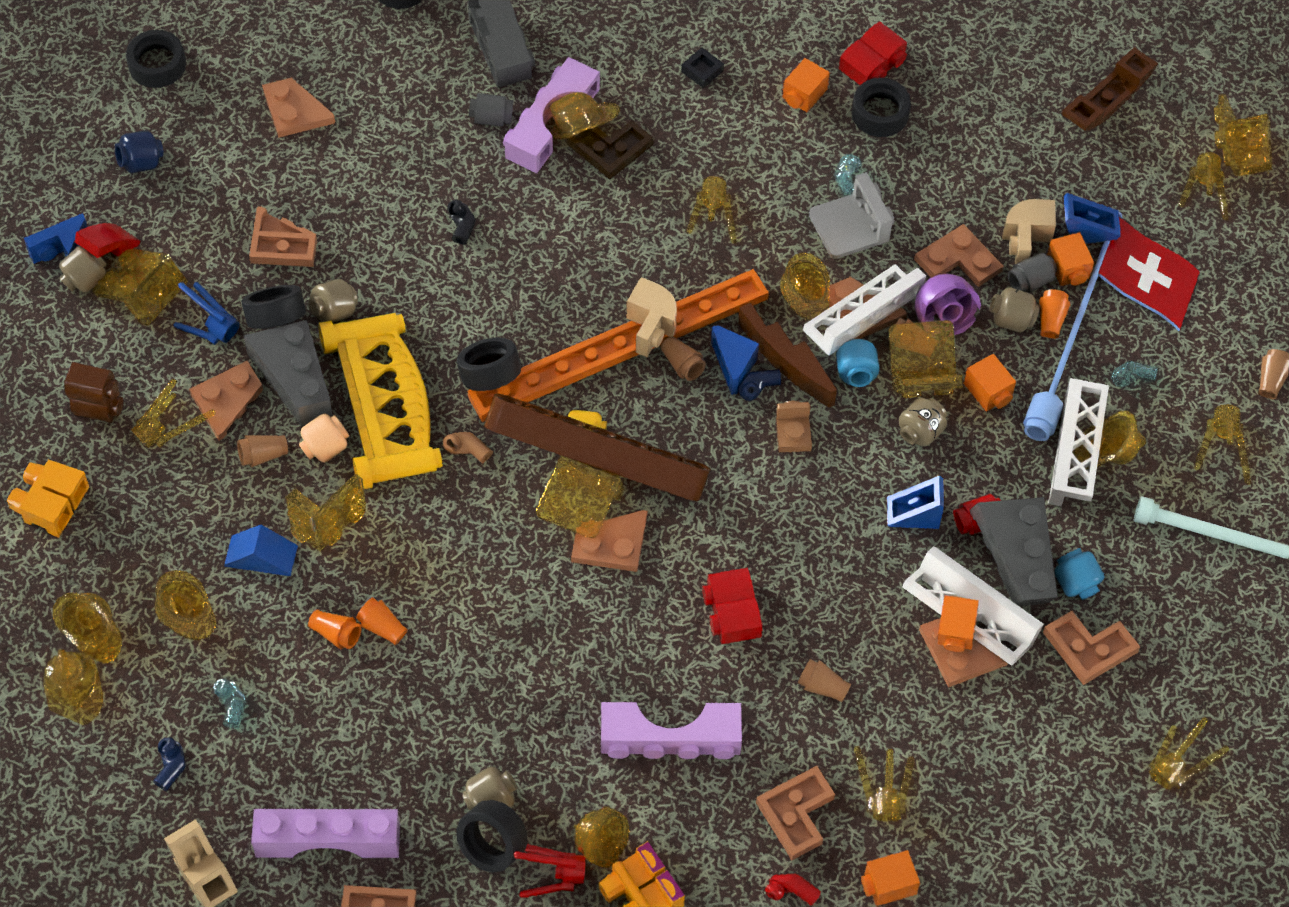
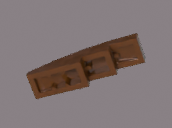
(794, 361)

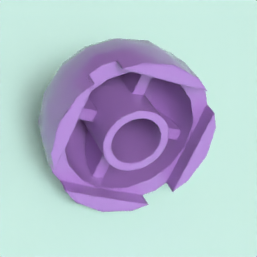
(950, 299)

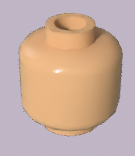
(323, 438)

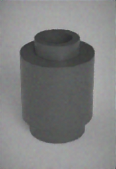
(491, 110)
(1032, 272)

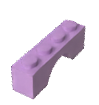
(530, 141)
(629, 732)
(359, 831)

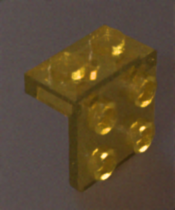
(1243, 141)
(143, 282)
(923, 358)
(579, 497)
(325, 524)

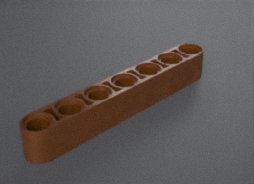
(597, 447)

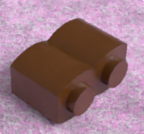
(93, 392)

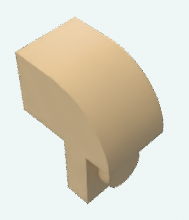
(1029, 222)
(656, 312)
(200, 865)

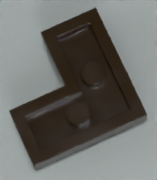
(611, 153)

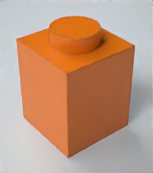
(805, 85)
(1071, 258)
(990, 383)
(957, 623)
(890, 878)

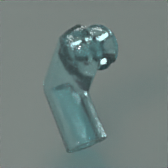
(847, 166)
(1132, 371)
(233, 700)

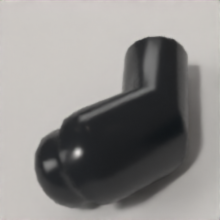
(463, 219)

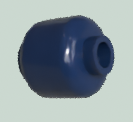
(138, 151)

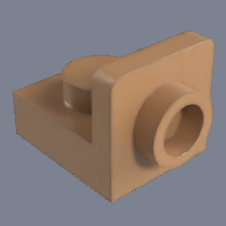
(793, 426)

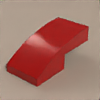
(105, 238)

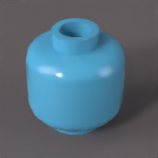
(857, 362)
(1079, 574)

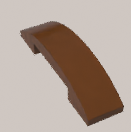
(1112, 92)

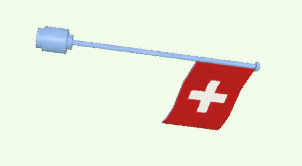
(1139, 272)

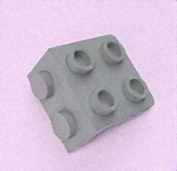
(853, 220)

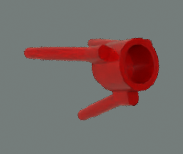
(567, 867)

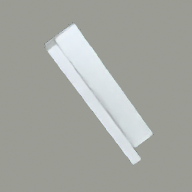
(864, 314)
(1066, 441)
(1000, 615)

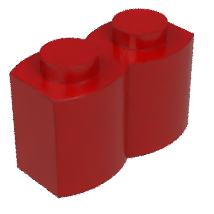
(873, 54)
(733, 606)

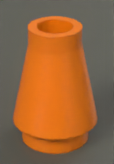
(1053, 311)
(380, 620)
(337, 629)

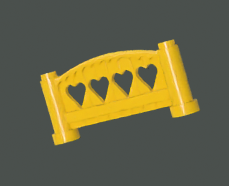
(383, 458)

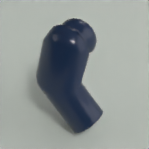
(756, 381)
(173, 762)

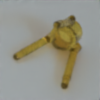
(1207, 172)
(713, 197)
(1226, 425)
(149, 428)
(1169, 768)
(886, 803)

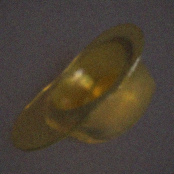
(579, 113)
(806, 285)
(1119, 440)
(184, 605)
(88, 625)
(73, 686)
(602, 836)

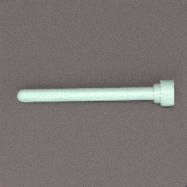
(1150, 512)

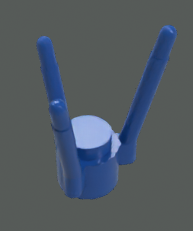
(219, 323)

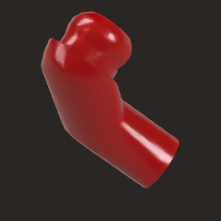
(794, 884)

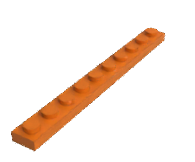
(620, 343)

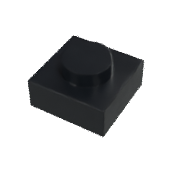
(702, 67)

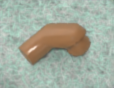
(467, 444)

